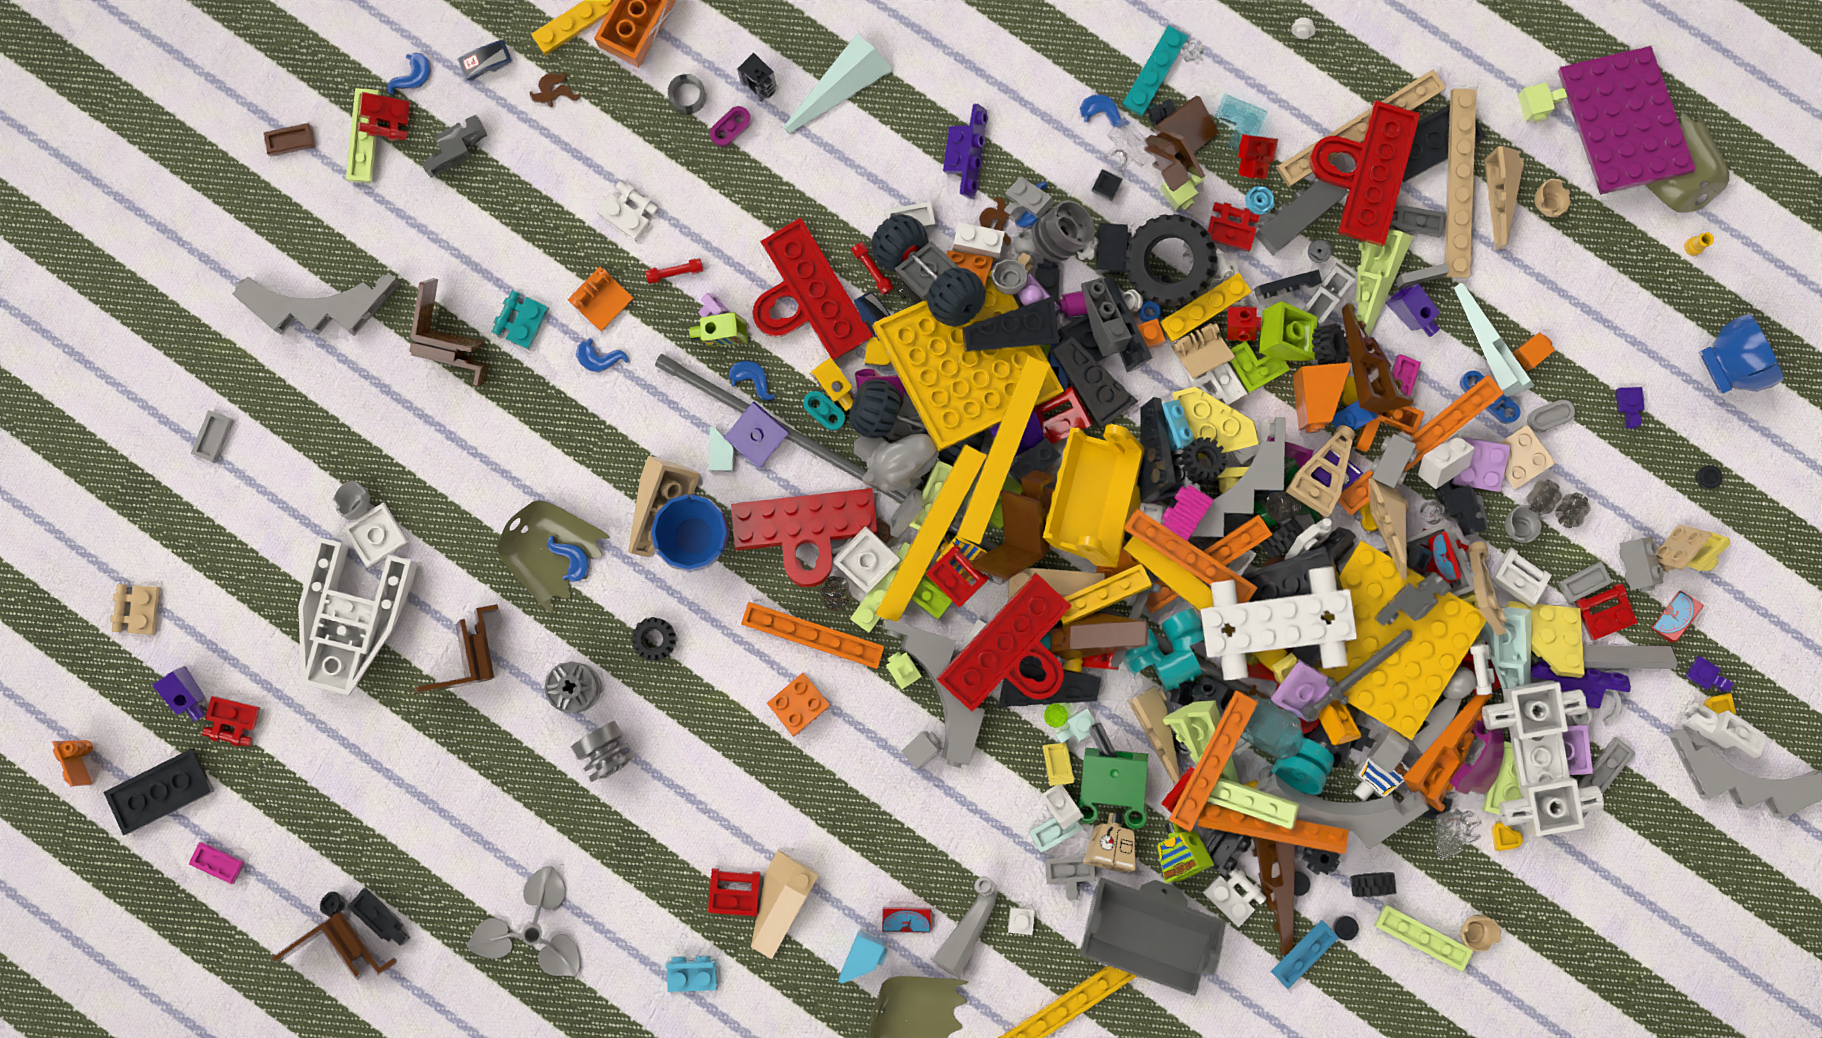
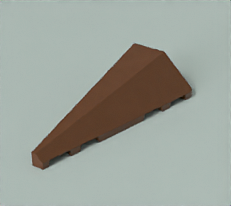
(1373, 379)
(1277, 883)

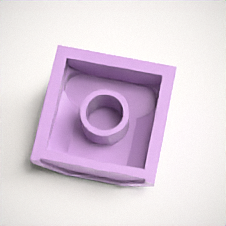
(1577, 750)

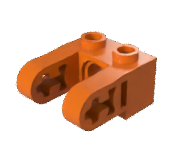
(1405, 419)

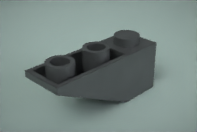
(1105, 319)

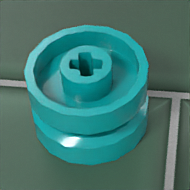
(1306, 769)

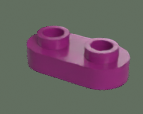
(729, 126)

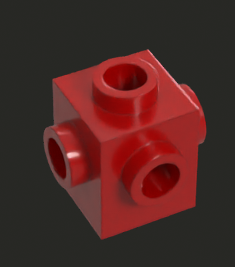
(1243, 323)

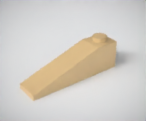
(1503, 179)
(657, 485)
(1390, 517)
(1062, 581)
(1150, 712)
(782, 895)

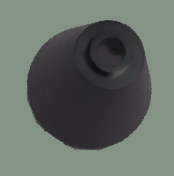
(1340, 752)

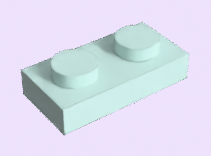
(1051, 833)

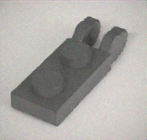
(1418, 221)

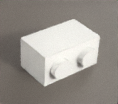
(978, 240)
(1446, 461)

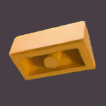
(1338, 723)

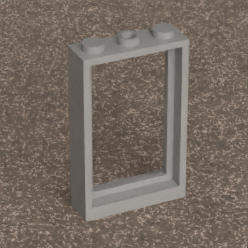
(1461, 558)

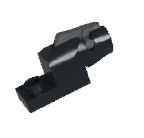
(1465, 505)

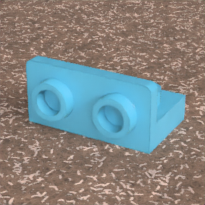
(1176, 424)
(691, 974)

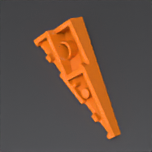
(1446, 755)

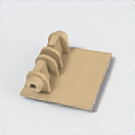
(1202, 351)
(1526, 457)
(1681, 547)

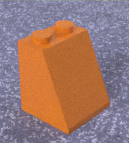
(1318, 394)

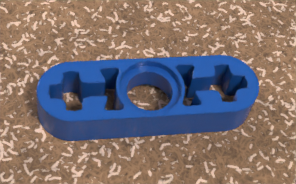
(1499, 413)

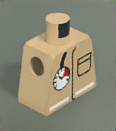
(1111, 846)

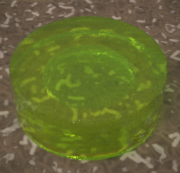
(1251, 659)
(1055, 715)

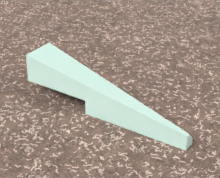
(852, 71)
(1502, 362)
(1512, 649)

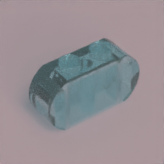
(1274, 730)

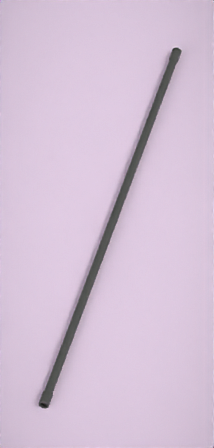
(675, 369)

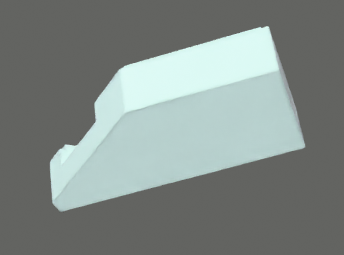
(720, 452)

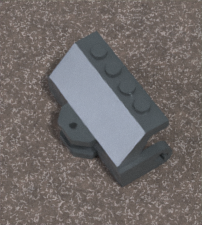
(1152, 934)

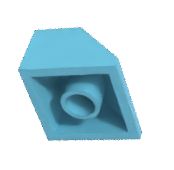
(863, 956)

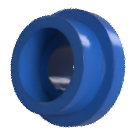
(1154, 306)

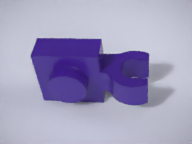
(1630, 402)
(1705, 675)

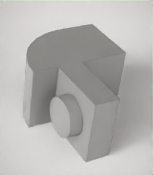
(1388, 749)

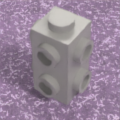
(1397, 452)
(1641, 564)

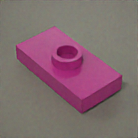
(1406, 370)
(216, 862)

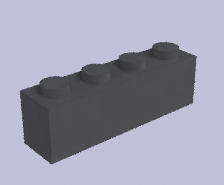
(1298, 215)

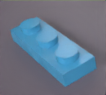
(1304, 954)

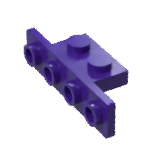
(965, 151)
(1592, 683)

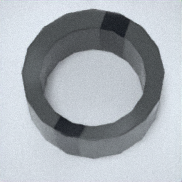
(686, 79)

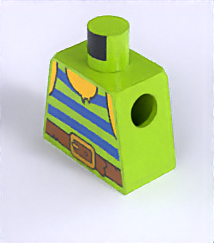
(721, 330)
(1182, 854)

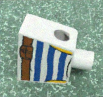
(1376, 779)

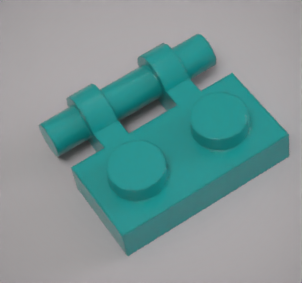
(526, 322)

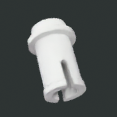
(1223, 268)

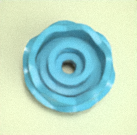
(1262, 194)

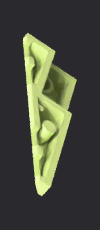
(1377, 275)
(1195, 727)

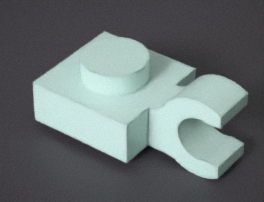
(1078, 727)

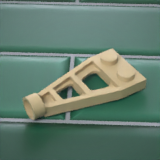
(1313, 492)
(1484, 588)

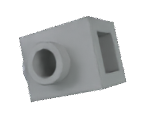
(922, 749)

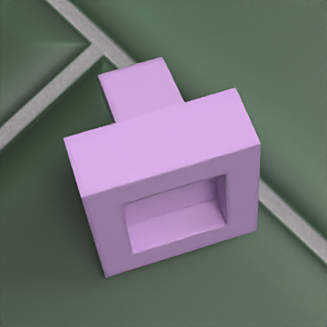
(712, 306)

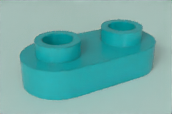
(824, 411)

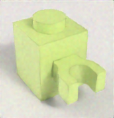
(1539, 102)
(1184, 195)
(903, 669)

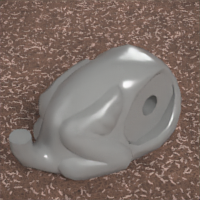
(900, 463)

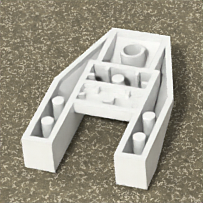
(341, 630)

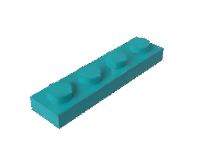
(1154, 71)

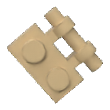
(142, 610)

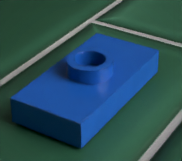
(1353, 417)

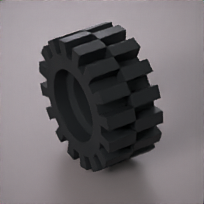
(1330, 344)
(1212, 452)
(1282, 538)
(639, 639)
(1373, 884)

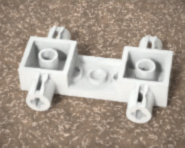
(1278, 623)
(1542, 758)

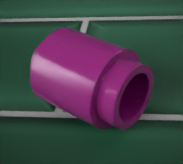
(1073, 304)

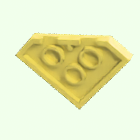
(1216, 420)
(1556, 637)

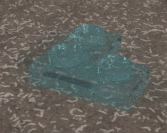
(1243, 115)

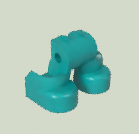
(1182, 631)

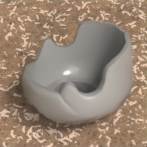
(1009, 276)
(352, 500)
(1523, 524)
(1460, 684)

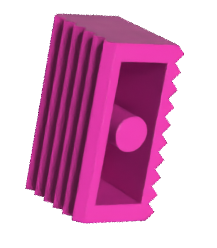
(1187, 512)

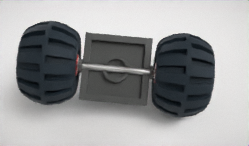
(951, 291)
(881, 412)

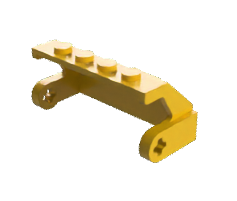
(1095, 494)

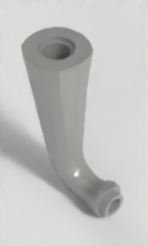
(959, 945)

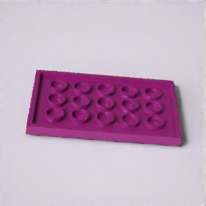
(1626, 120)

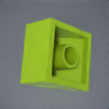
(1287, 333)

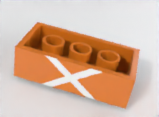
(632, 28)

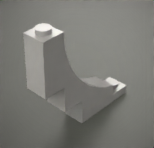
(348, 308)
(1263, 475)
(934, 655)
(1715, 776)
(1368, 820)

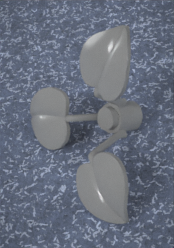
(559, 956)

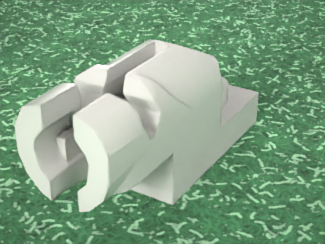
(1725, 729)

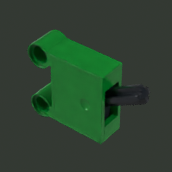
(1113, 779)

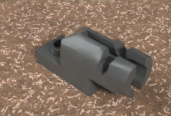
(454, 145)
(1413, 601)

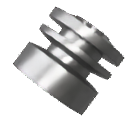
(1063, 231)
(585, 693)
(603, 751)

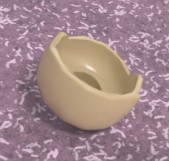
(1552, 198)
(1479, 933)

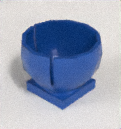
(1742, 358)
(690, 533)

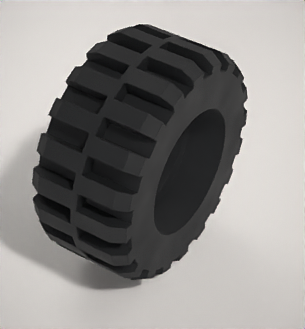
(1139, 253)

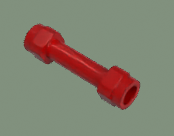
(654, 275)
(883, 284)

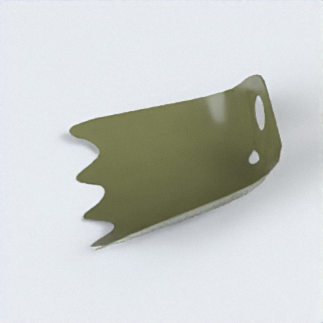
(1683, 191)
(529, 554)
(917, 1008)

